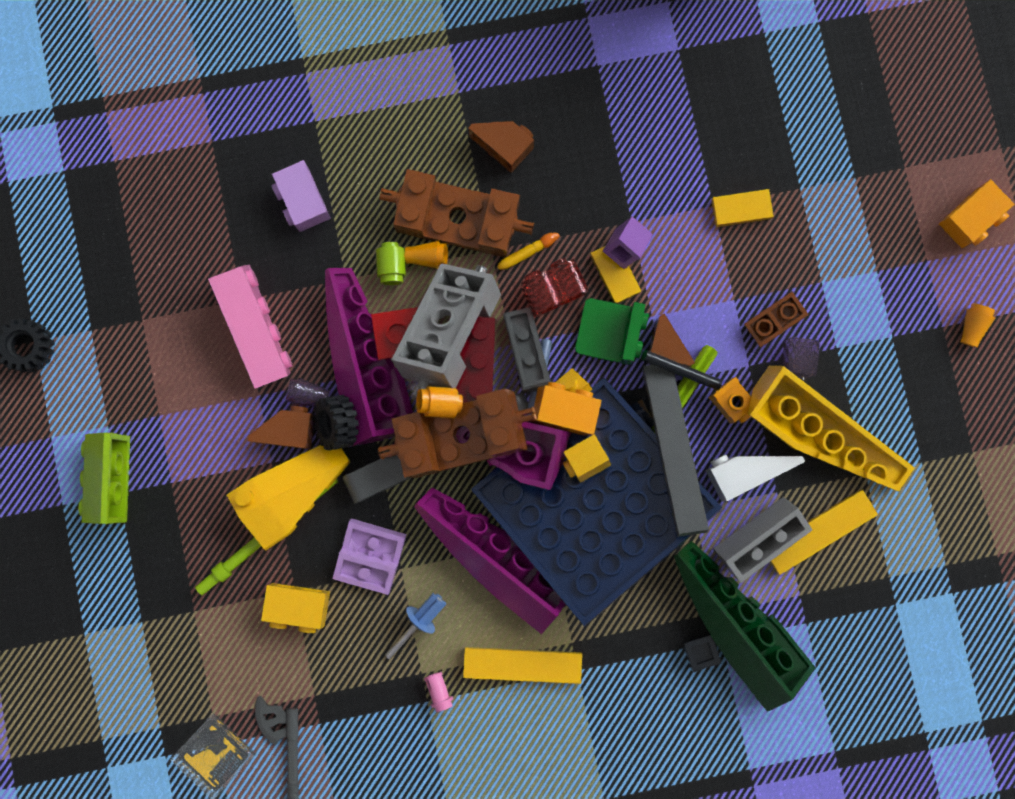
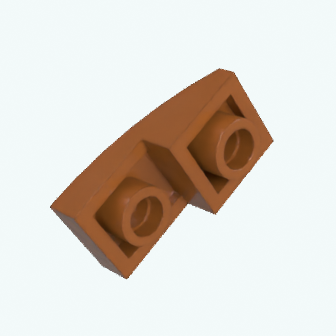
(776, 319)

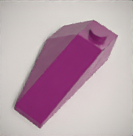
(540, 462)

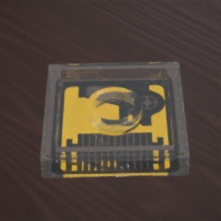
(213, 756)

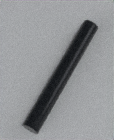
(681, 370)

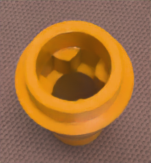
(427, 254)
(976, 324)

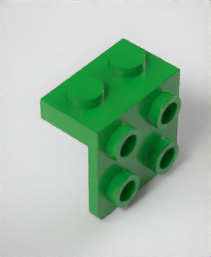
(611, 331)

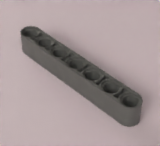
(387, 472)

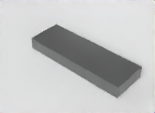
(526, 349)

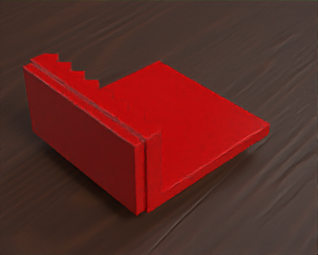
(389, 330)

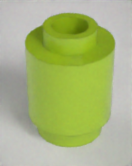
(390, 263)

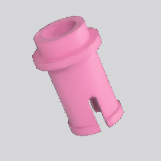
(438, 692)

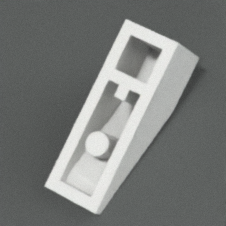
(742, 473)

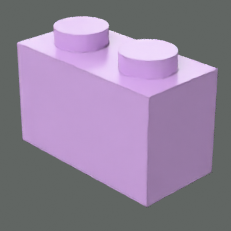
(300, 196)

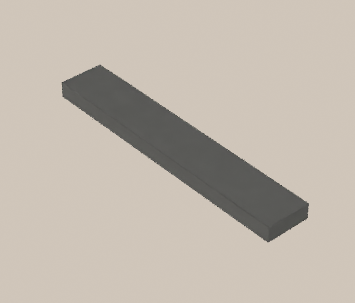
(675, 452)

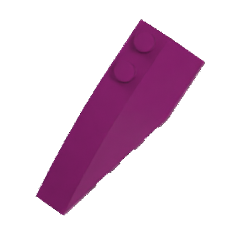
(369, 383)
(491, 559)

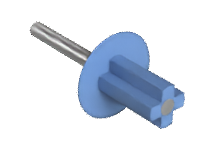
(420, 619)

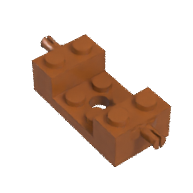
(426, 209)
(431, 443)

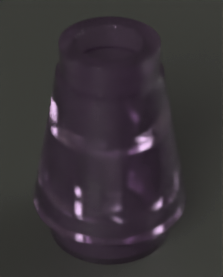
(304, 392)

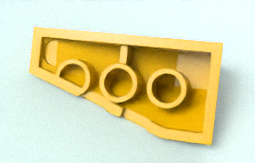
(281, 496)

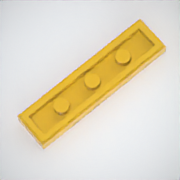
(826, 529)
(522, 665)

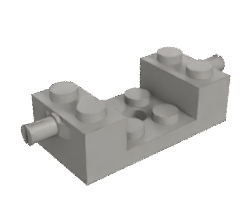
(433, 350)

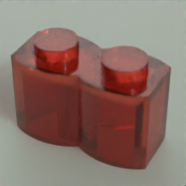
(554, 287)

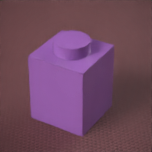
(628, 242)

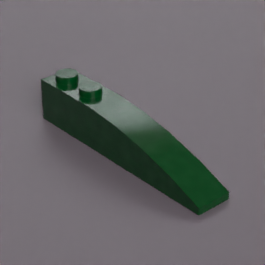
(749, 640)

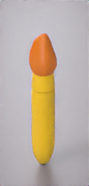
(527, 251)

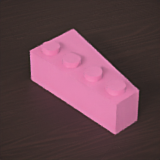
(251, 325)

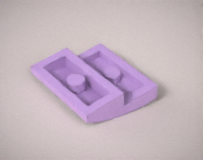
(369, 556)

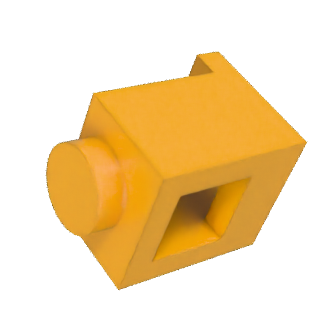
(723, 401)

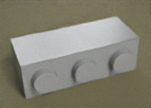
(762, 539)

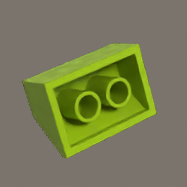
(105, 478)

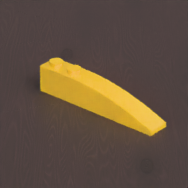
(822, 430)

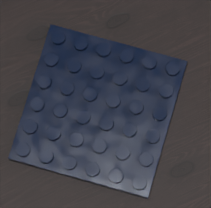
(597, 533)

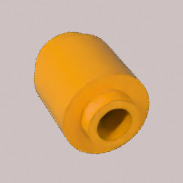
(439, 402)

